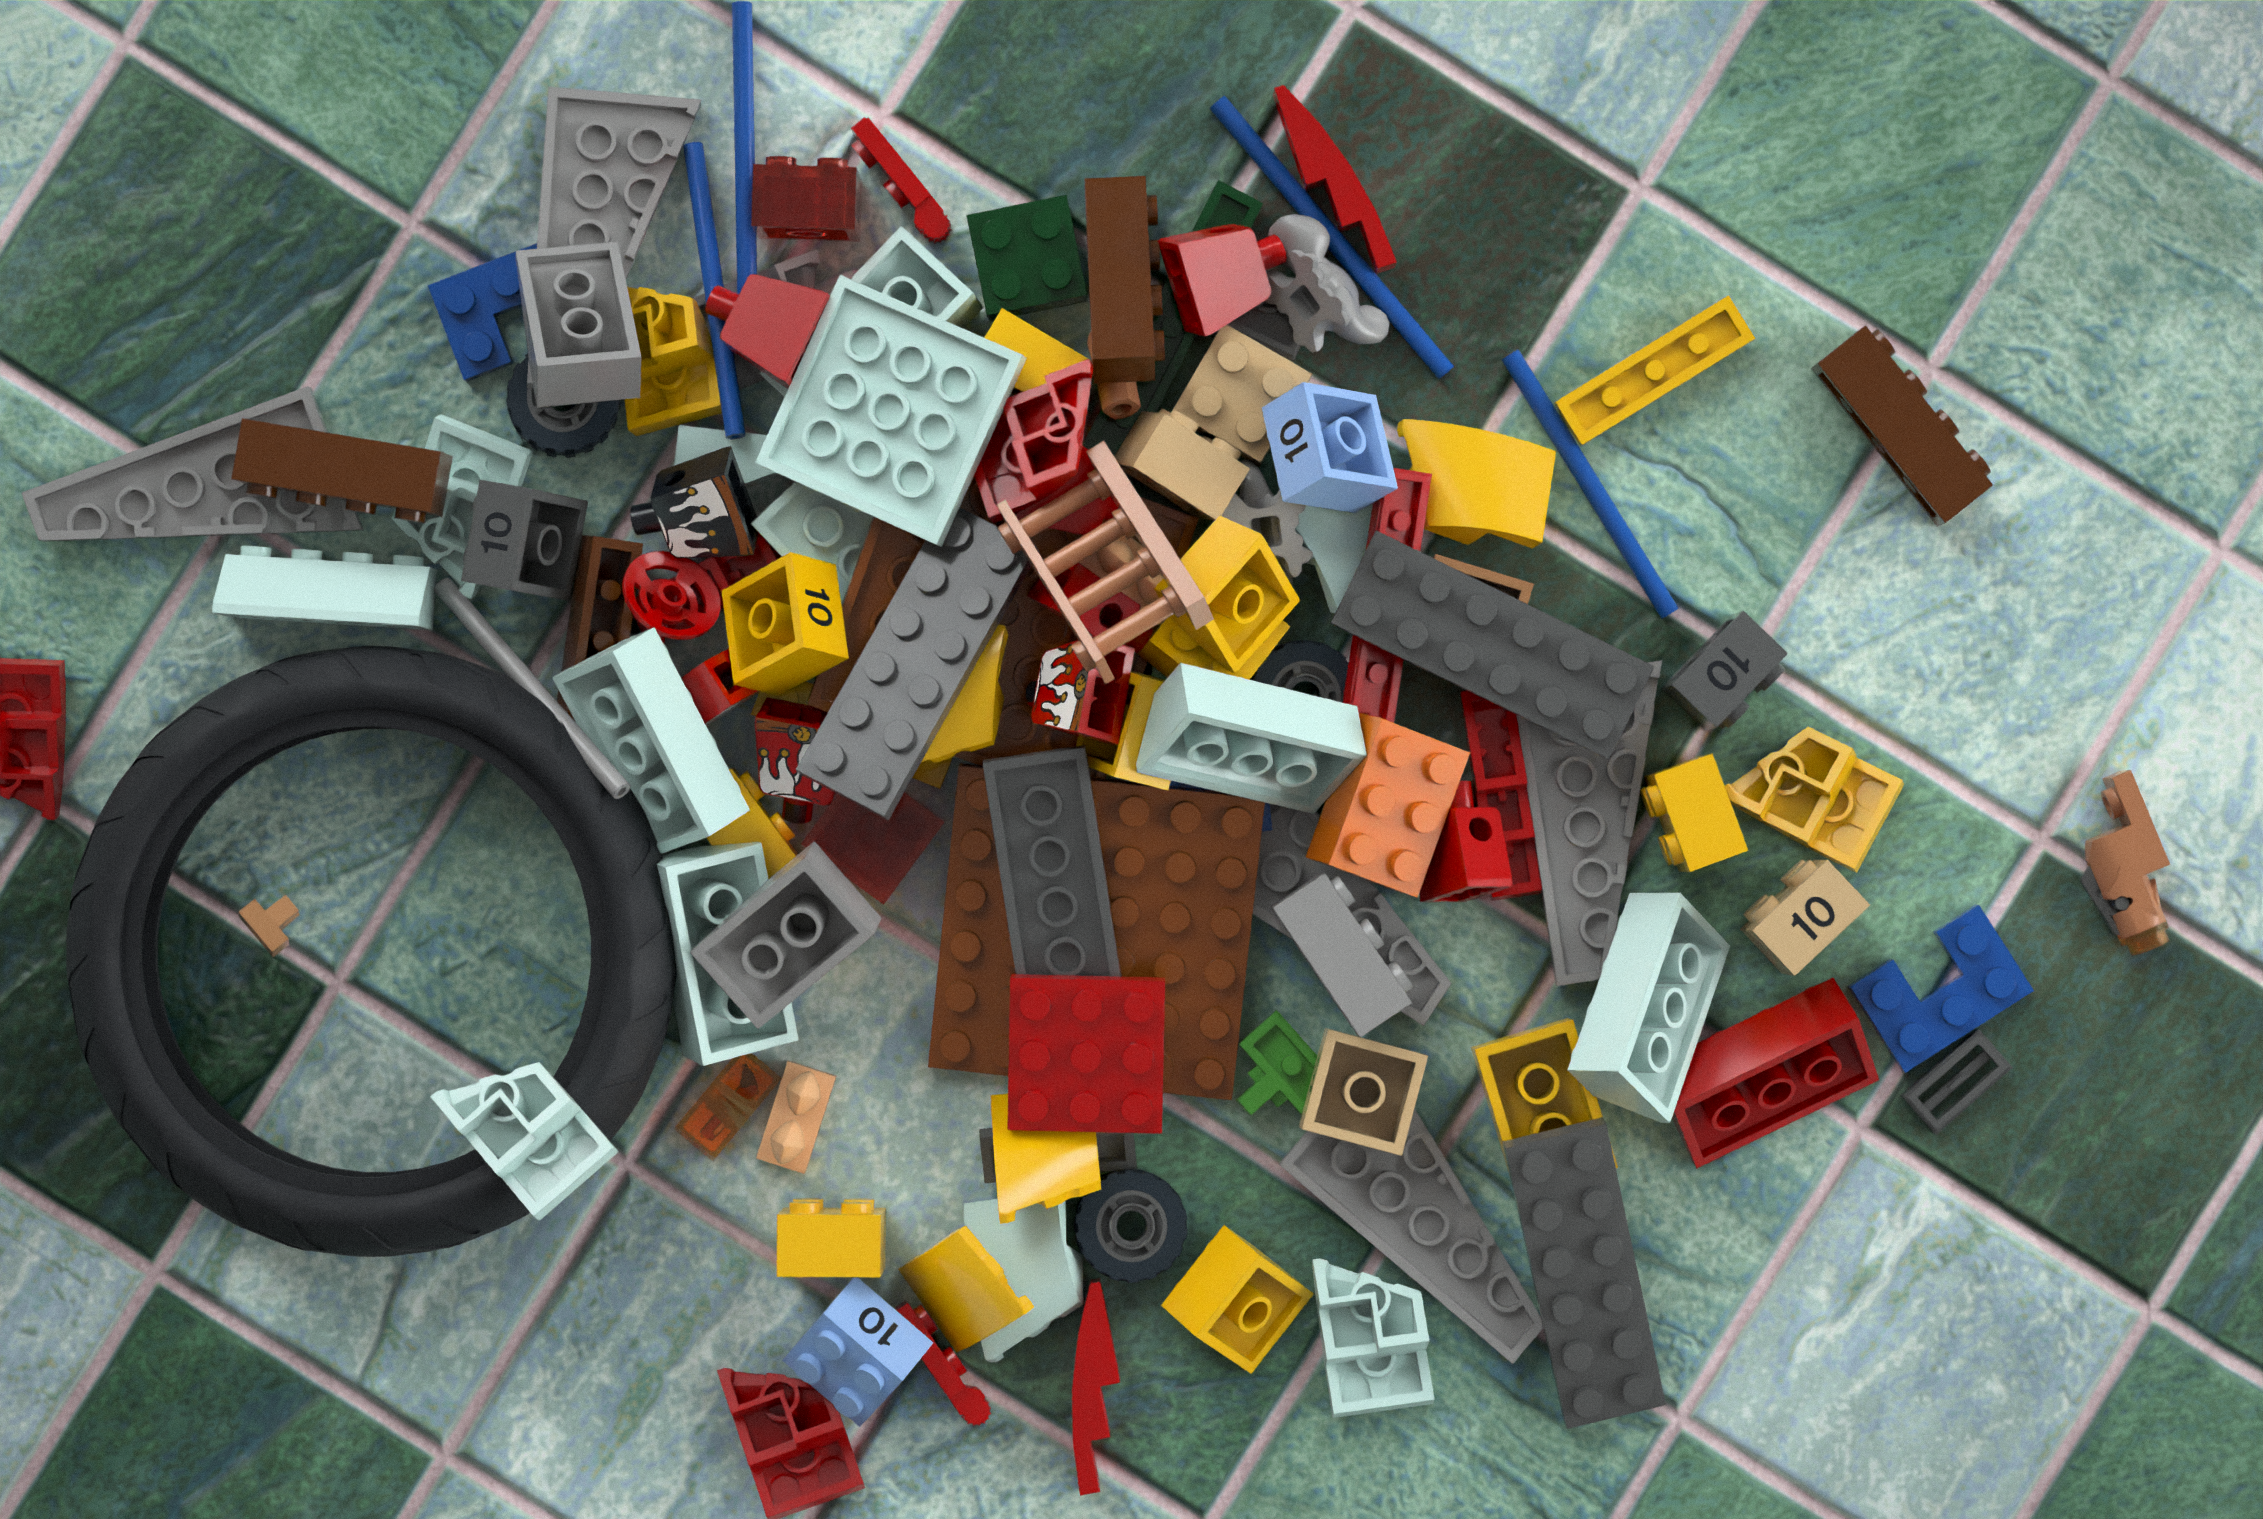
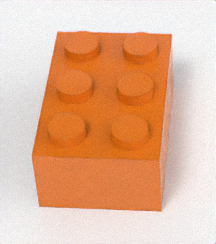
(1390, 807)

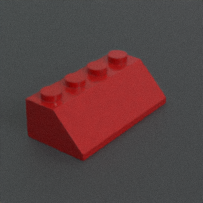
(1772, 1072)

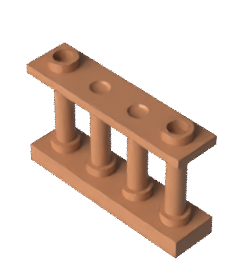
(1128, 520)

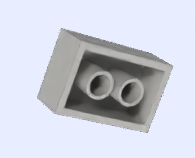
(1343, 952)

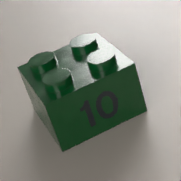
(1027, 257)

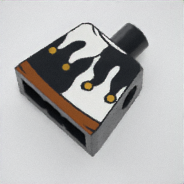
(700, 508)

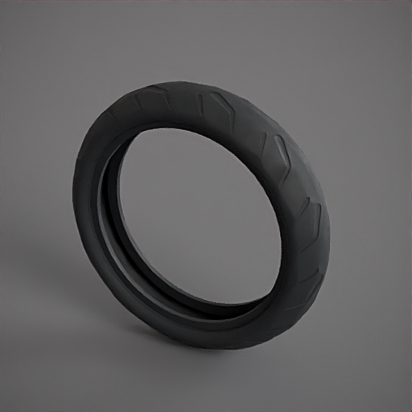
(122, 895)

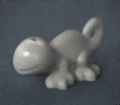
(1321, 293)
(1270, 516)

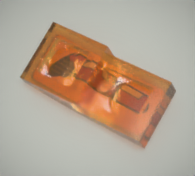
(727, 1104)

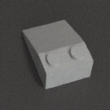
(578, 324)
(787, 935)

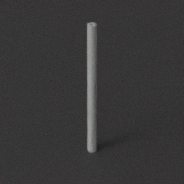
(520, 673)

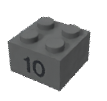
(524, 540)
(1725, 672)

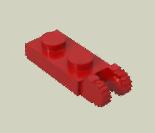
(902, 182)
(947, 1369)

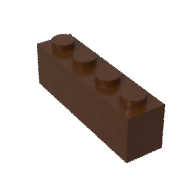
(1121, 279)
(1903, 426)
(341, 468)
(597, 605)

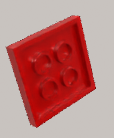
(1086, 1053)

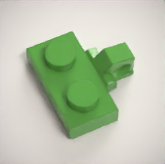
(1281, 1067)

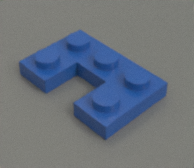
(469, 312)
(1923, 1027)

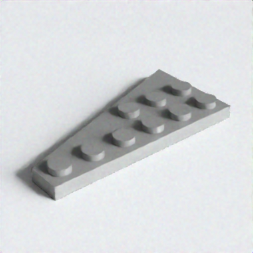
(607, 166)
(184, 488)
(1583, 834)
(1285, 868)
(1424, 1225)

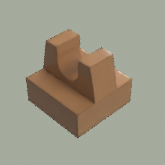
(269, 923)

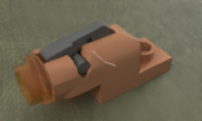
(2120, 865)

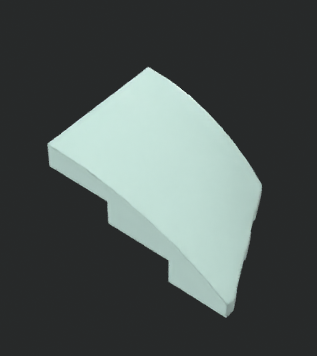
(475, 458)
(1337, 546)
(529, 1134)
(1034, 1264)
(1371, 1342)

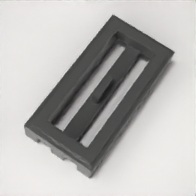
(1923, 1109)

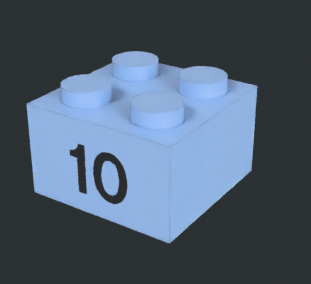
(1329, 447)
(857, 1351)

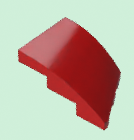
(1036, 441)
(33, 732)
(790, 1441)

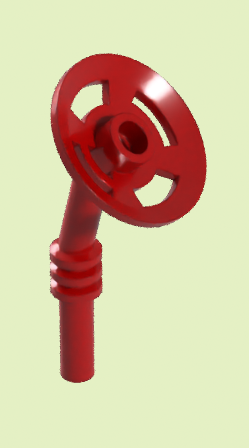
(670, 596)

